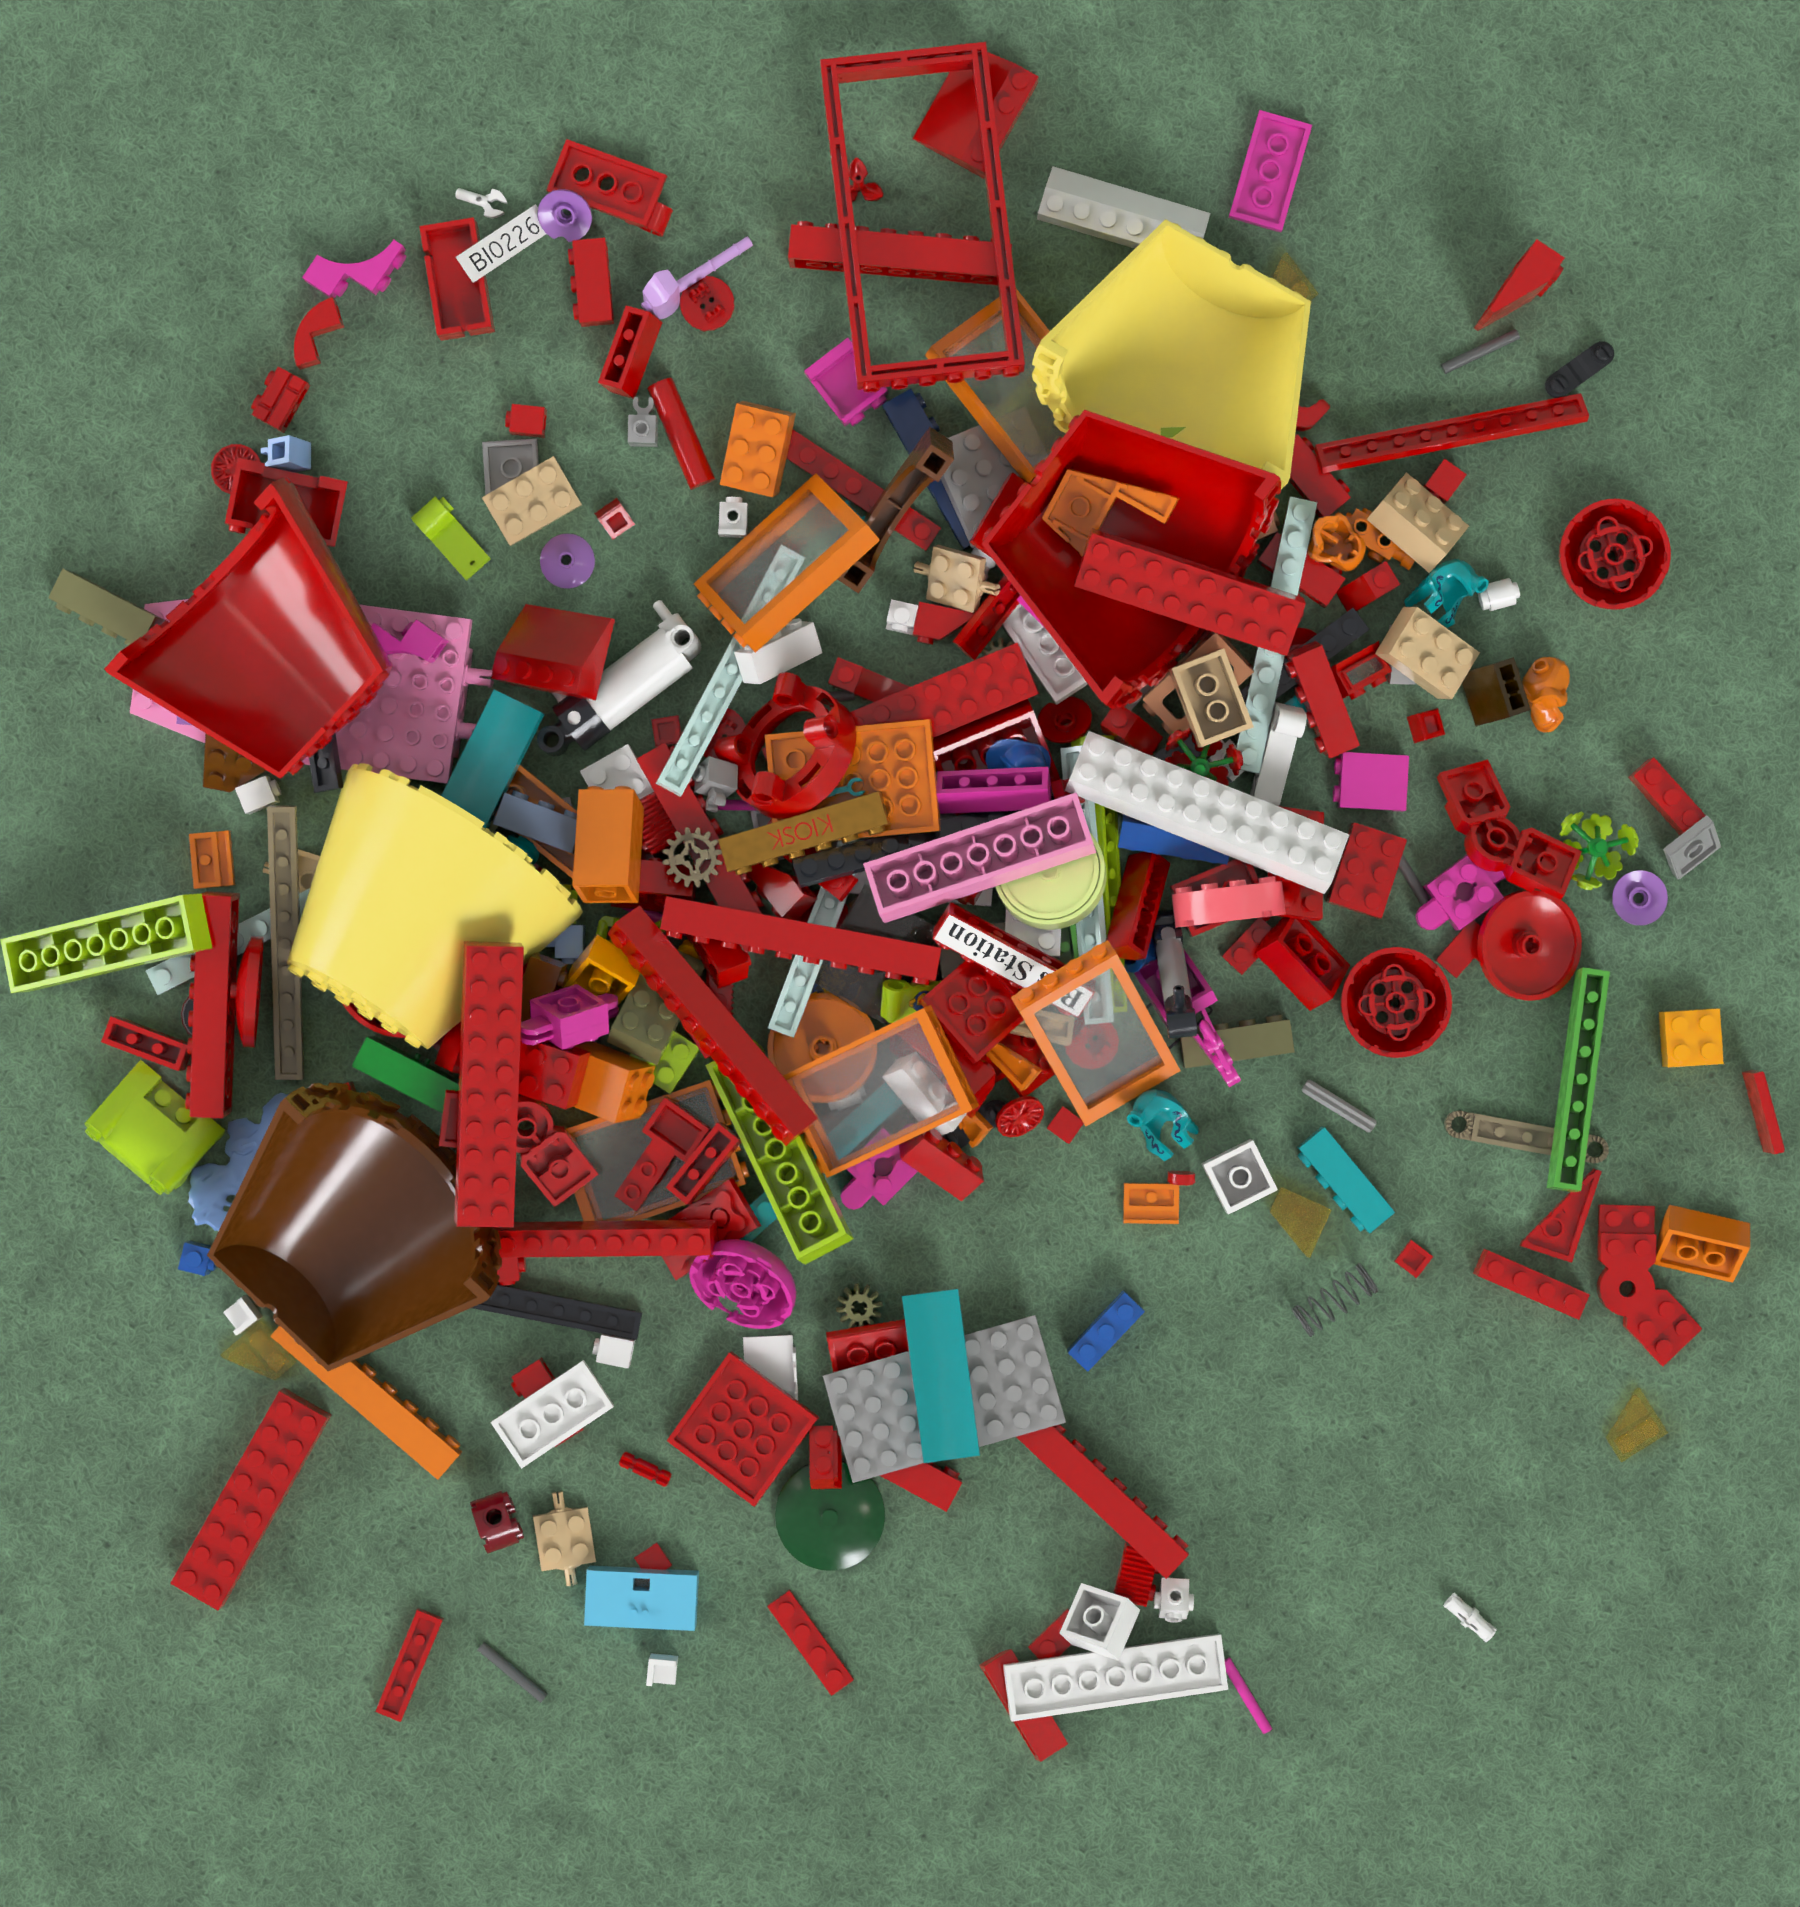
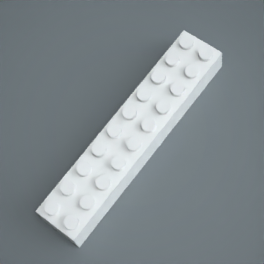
(1207, 812)

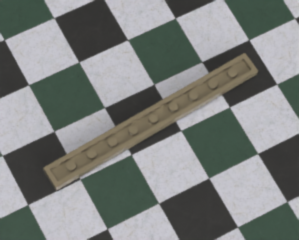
(284, 925)

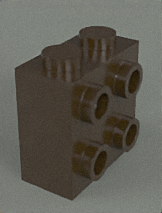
(1495, 692)

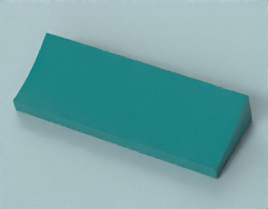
(492, 756)
(941, 1376)

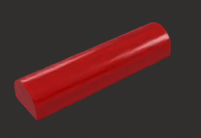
(681, 433)

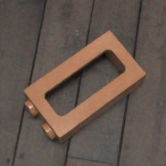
(1211, 643)

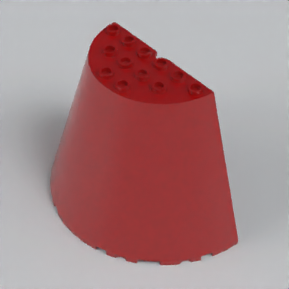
(1213, 524)
(266, 646)

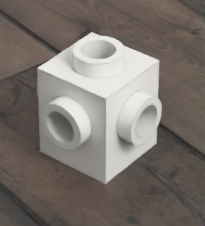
(1174, 1599)

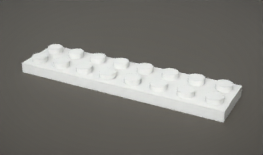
(1099, 1682)

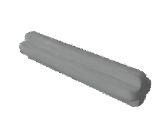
(1339, 1106)

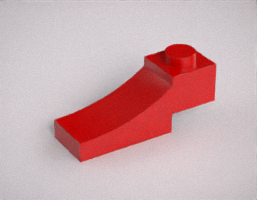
(862, 681)

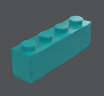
(1345, 1179)

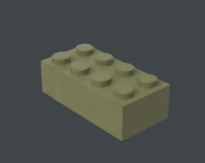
(645, 1022)

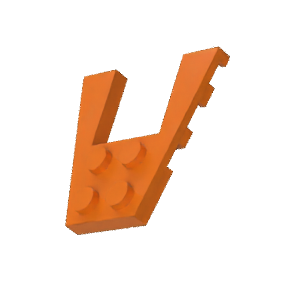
(1086, 499)
(1018, 1070)

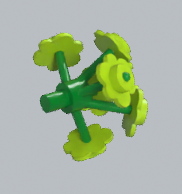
(1603, 862)

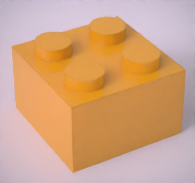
(603, 970)
(1691, 1037)

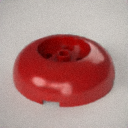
(1645, 546)
(1428, 999)

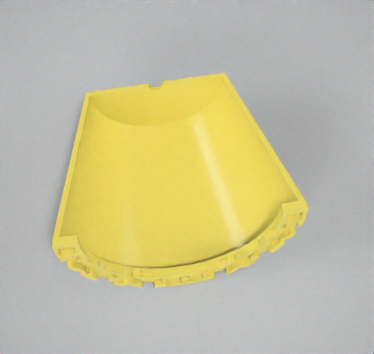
(1186, 345)
(401, 895)

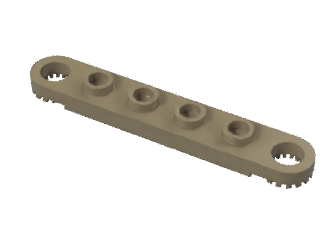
(1513, 1134)

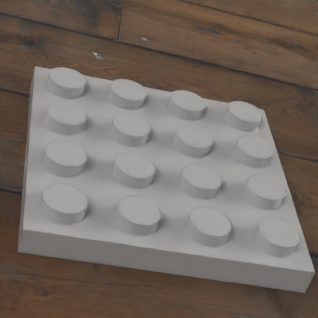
(974, 476)

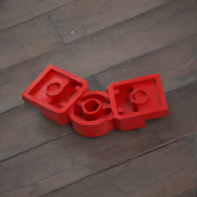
(1525, 857)
(545, 1150)
(1627, 1252)

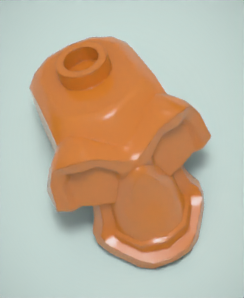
(1336, 543)
(1546, 691)

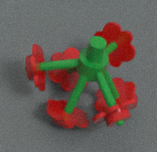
(1200, 764)

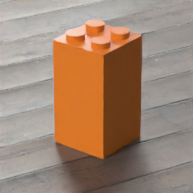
(608, 845)
(614, 1084)

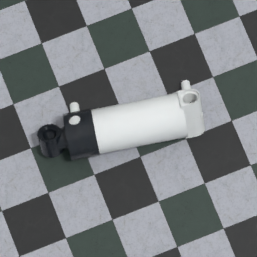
(624, 685)

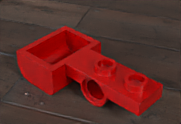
(672, 1134)

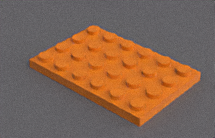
(889, 760)

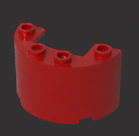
(321, 496)

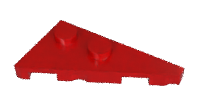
(1562, 1227)

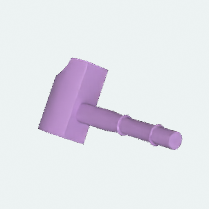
(663, 292)

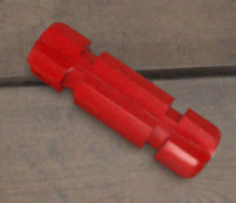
(645, 1469)

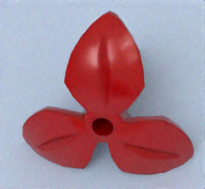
(858, 173)

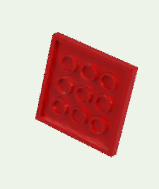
(742, 1428)

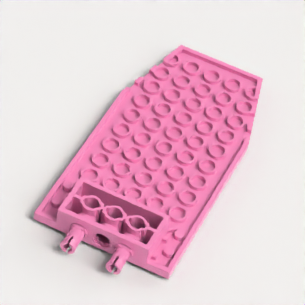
(414, 718)

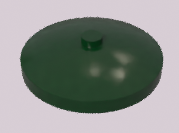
(829, 1525)

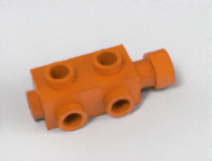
(1372, 541)

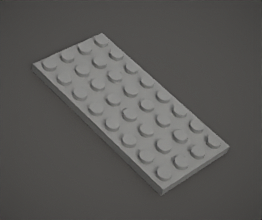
(1009, 1390)

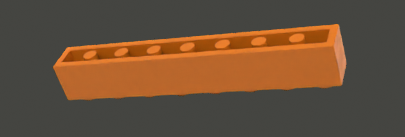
(382, 1408)

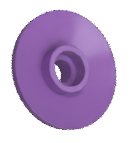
(558, 224)
(567, 575)
(1653, 893)

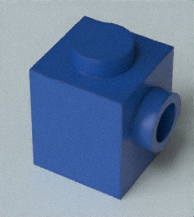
(195, 1258)

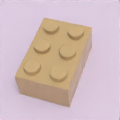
(532, 501)
(1418, 522)
(1427, 653)
(1211, 698)

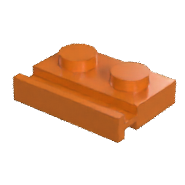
(212, 859)
(1151, 1203)

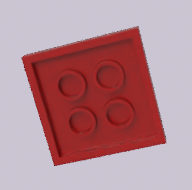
(974, 1008)

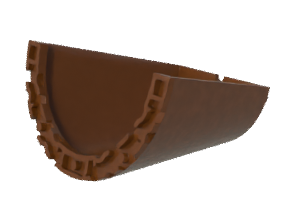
(353, 1226)

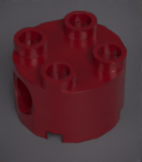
(486, 1511)

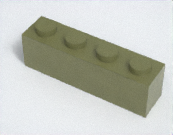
(101, 607)
(1243, 1042)

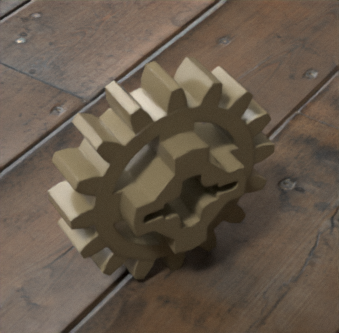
(707, 854)

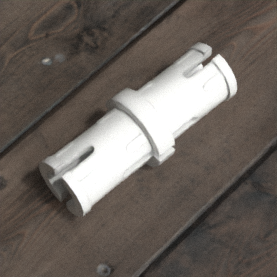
(1470, 1617)

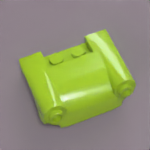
(152, 1130)

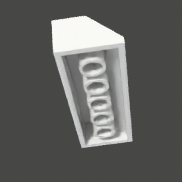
(1111, 210)

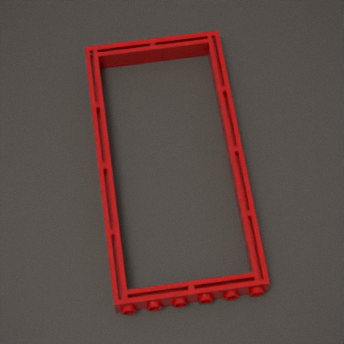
(903, 64)

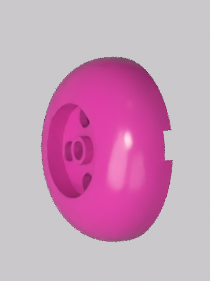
(747, 1277)

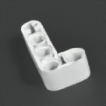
(1285, 726)

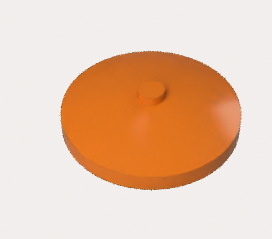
(824, 1027)

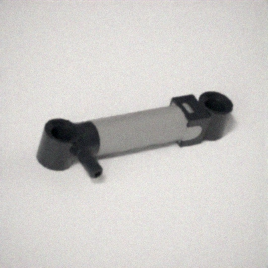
(1174, 977)

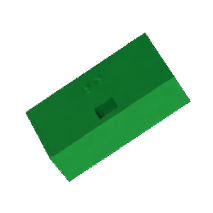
(405, 1072)

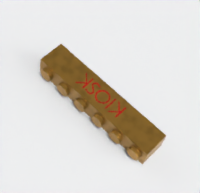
(804, 832)

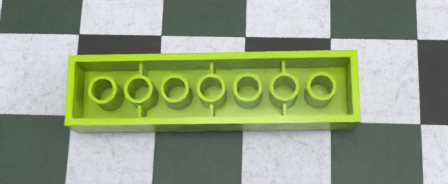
(106, 943)
(788, 1178)

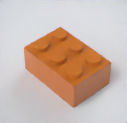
(757, 448)

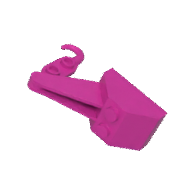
(1202, 997)

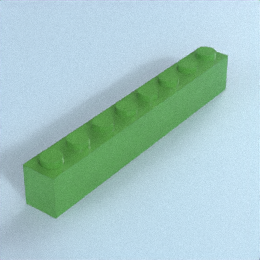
(1578, 1080)

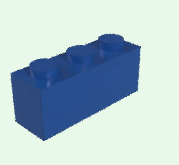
(1105, 1330)

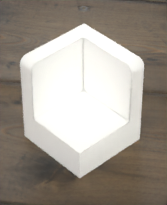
(242, 1314)
(662, 1669)

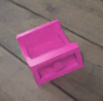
(836, 383)
(1371, 781)

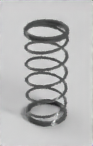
(1368, 1283)

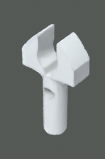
(482, 200)

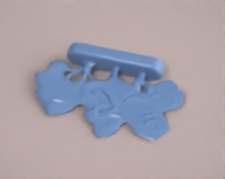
(215, 1182)

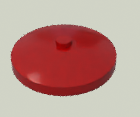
(1529, 945)
(248, 990)

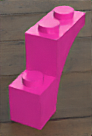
(371, 274)
(417, 641)

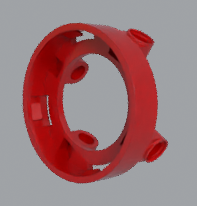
(830, 732)

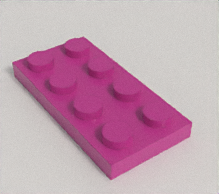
(1270, 171)

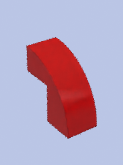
(319, 320)

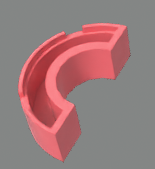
(1228, 903)

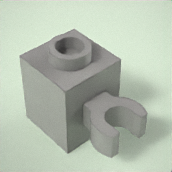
(643, 426)
(716, 780)

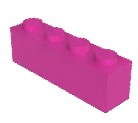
(992, 789)

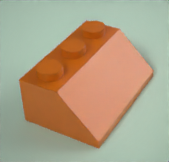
(1702, 1243)

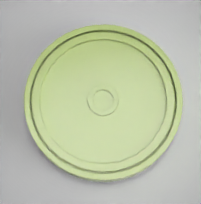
(1058, 894)

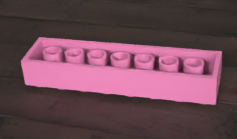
(979, 858)

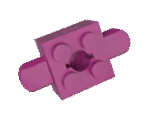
(1459, 895)
(569, 1017)
(877, 1177)

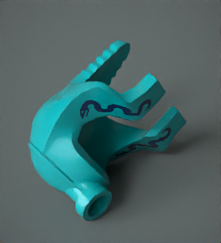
(1447, 586)
(1152, 1111)

